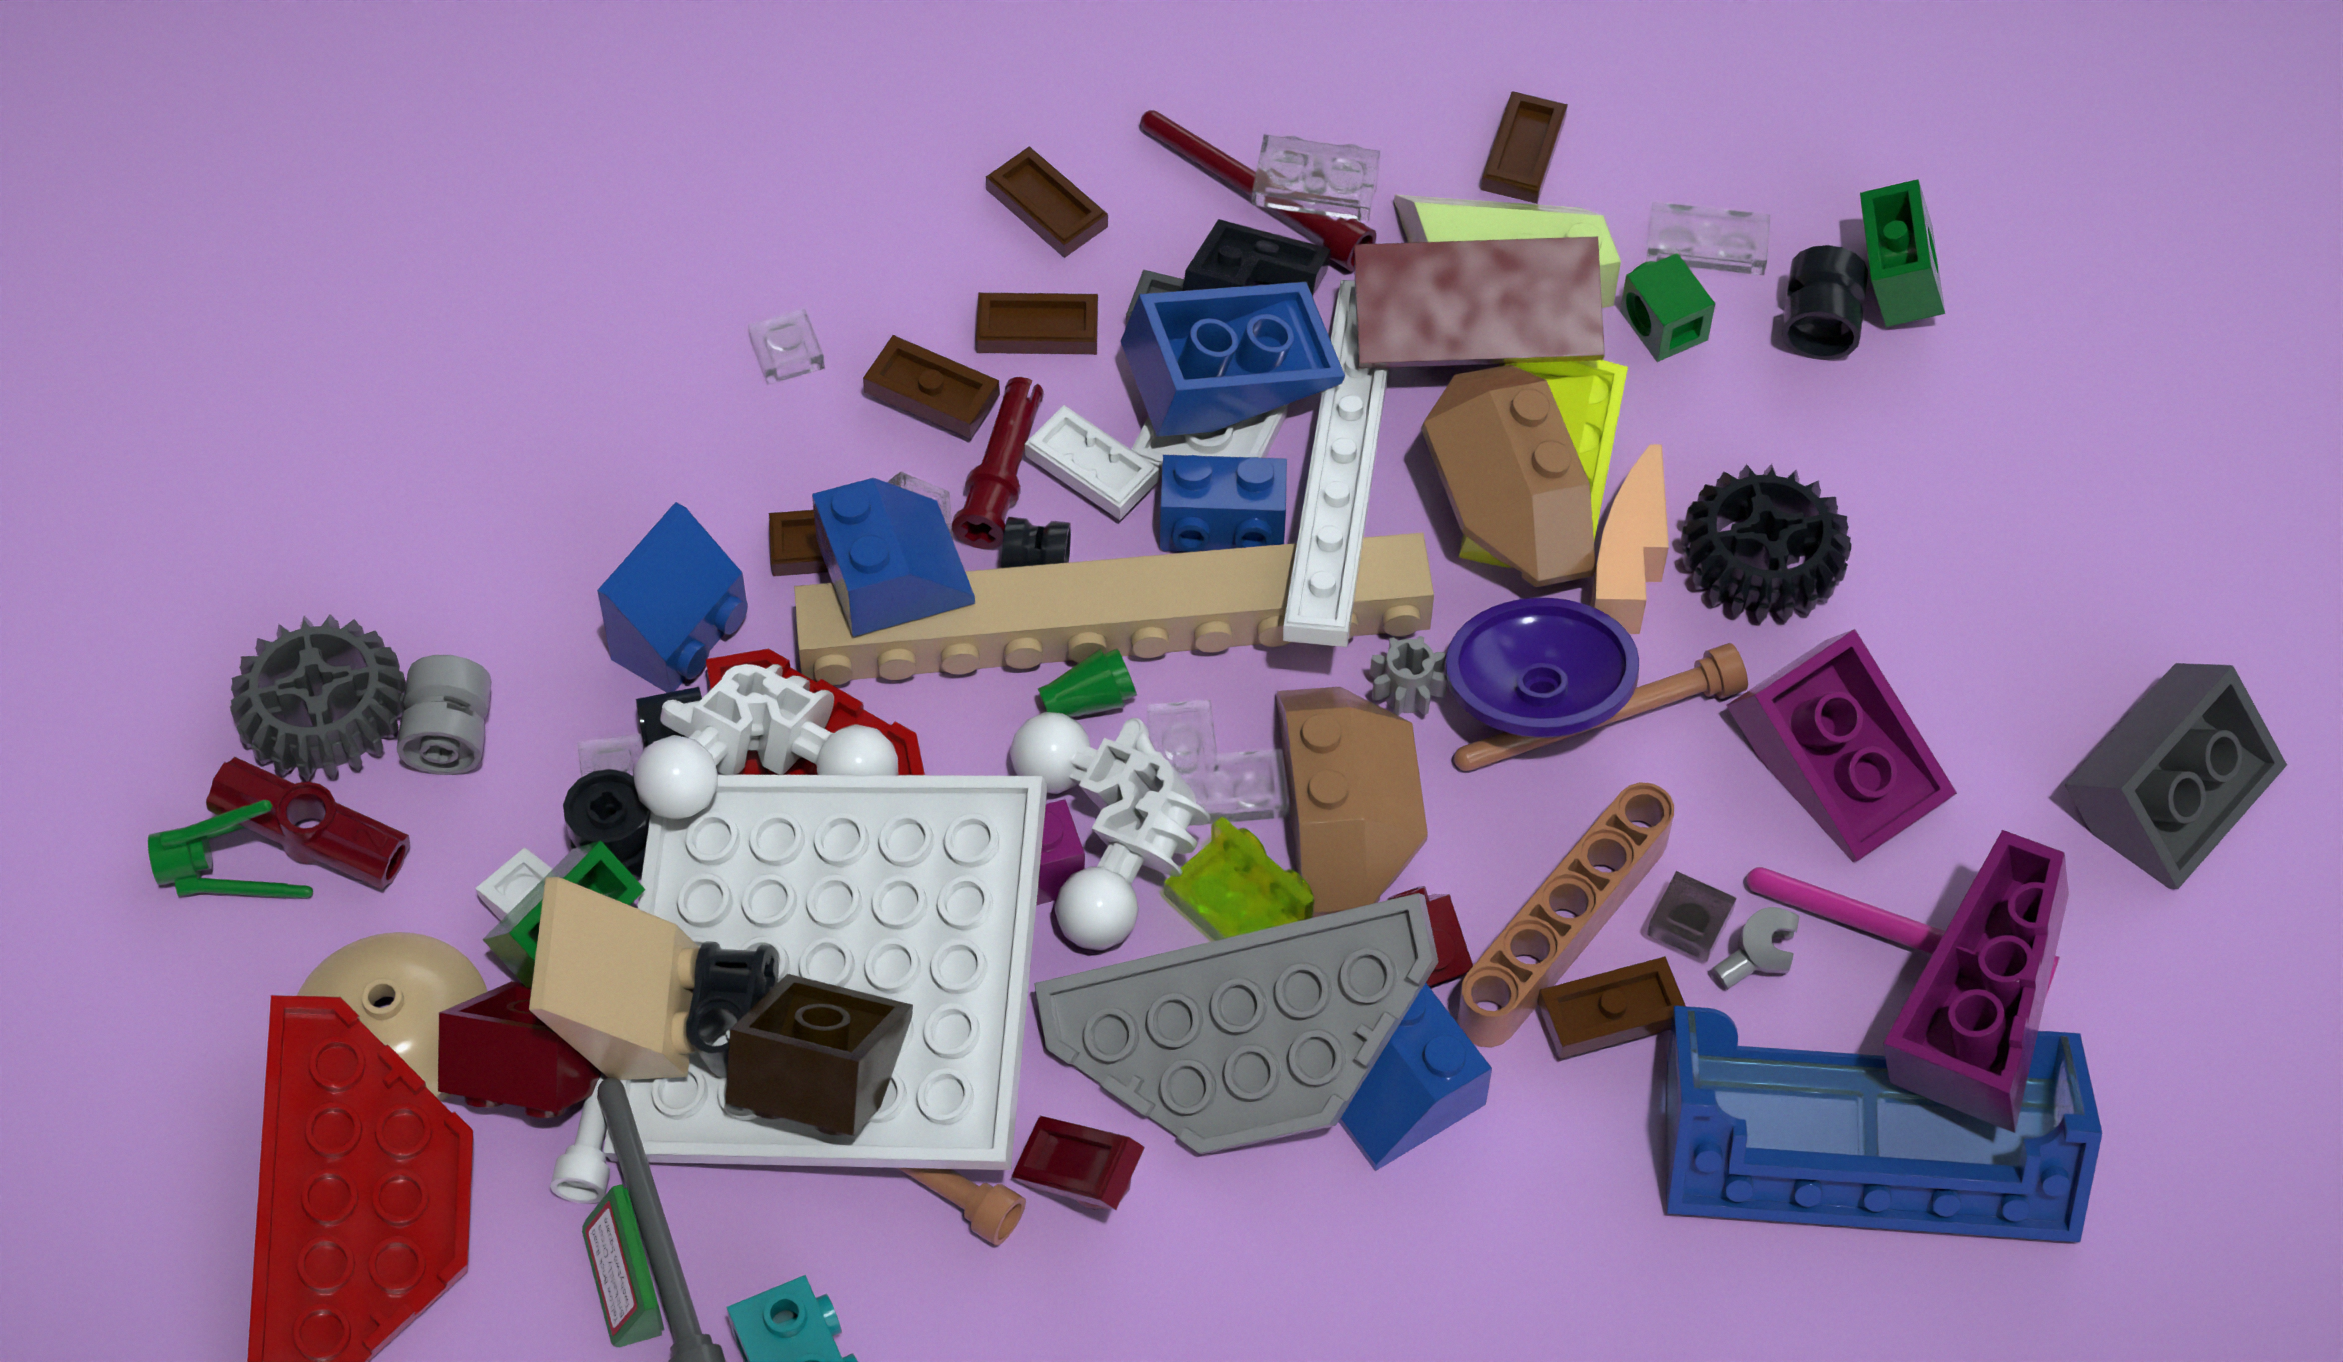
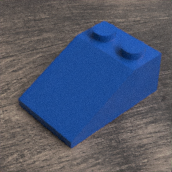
(1227, 354)

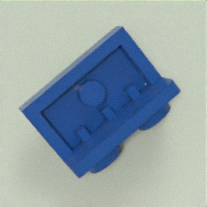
(1222, 502)

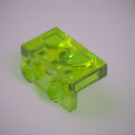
(1237, 887)

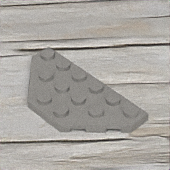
(1250, 1028)

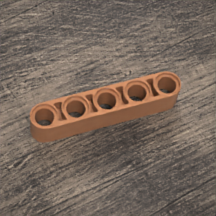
(1560, 940)

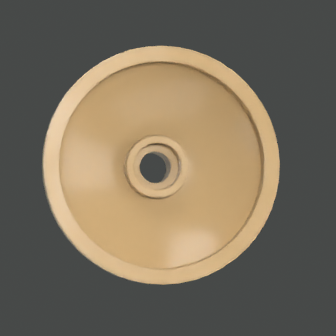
(415, 971)

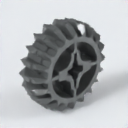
(318, 697)

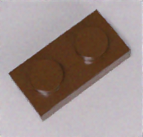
(931, 386)
(1610, 1007)

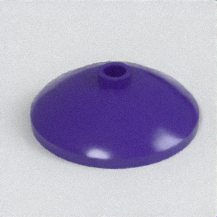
(1542, 667)

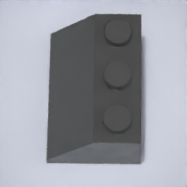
(2178, 771)

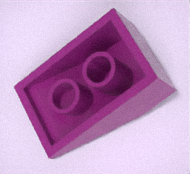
(1843, 745)

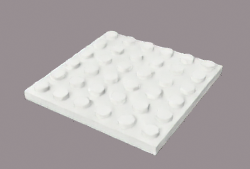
(879, 890)

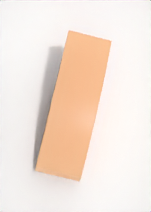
(1633, 543)

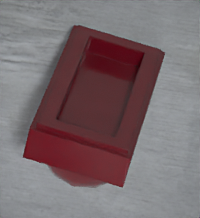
(1078, 1163)

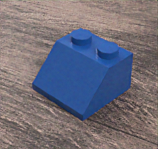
(888, 555)
(671, 601)
(1418, 1084)

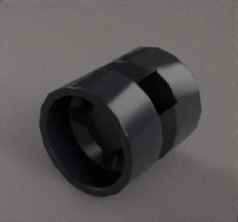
(1825, 302)
(608, 810)

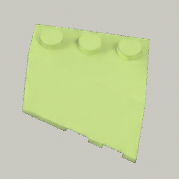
(1470, 220)

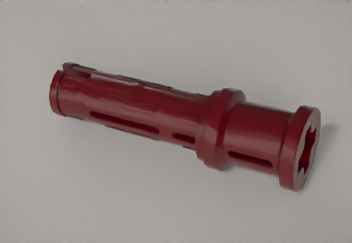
(994, 483)

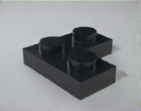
(1241, 255)

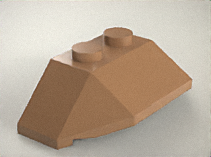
(1513, 473)
(1349, 794)

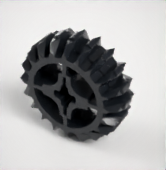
(1752, 558)

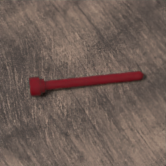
(1336, 234)

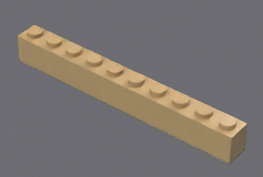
(1111, 604)

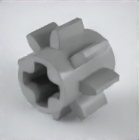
(1408, 675)

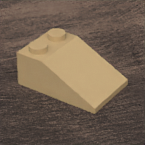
(614, 982)

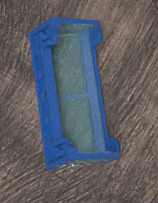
(1845, 1147)

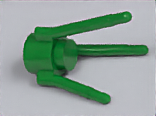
(185, 851)

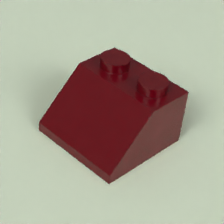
(506, 1055)

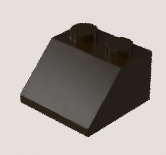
(816, 1054)

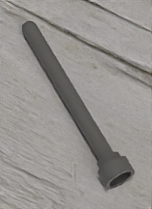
(689, 1341)

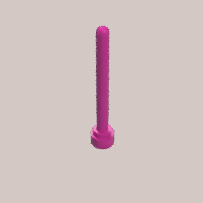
(1849, 911)

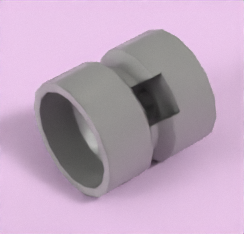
(444, 715)

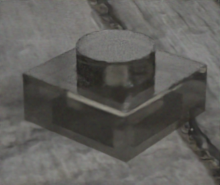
(1691, 916)

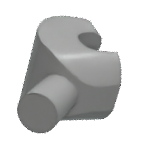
(1756, 947)

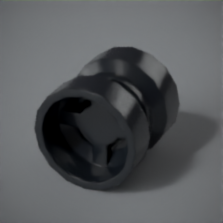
(1035, 545)

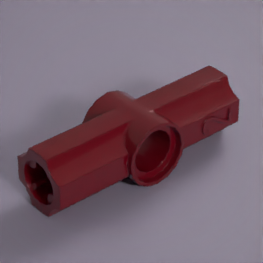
(340, 840)

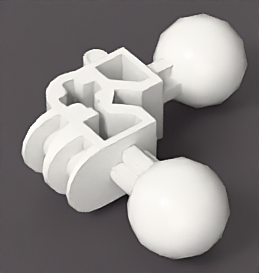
(751, 712)
(1140, 818)

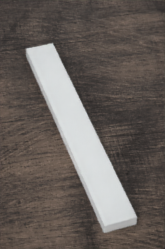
(1336, 492)

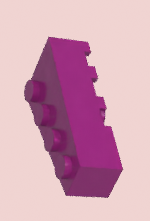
(1983, 992)

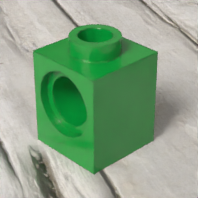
(1667, 306)

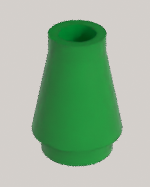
(1090, 686)

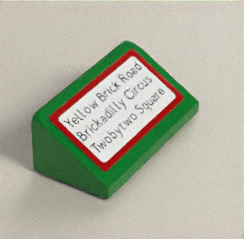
(621, 1270)

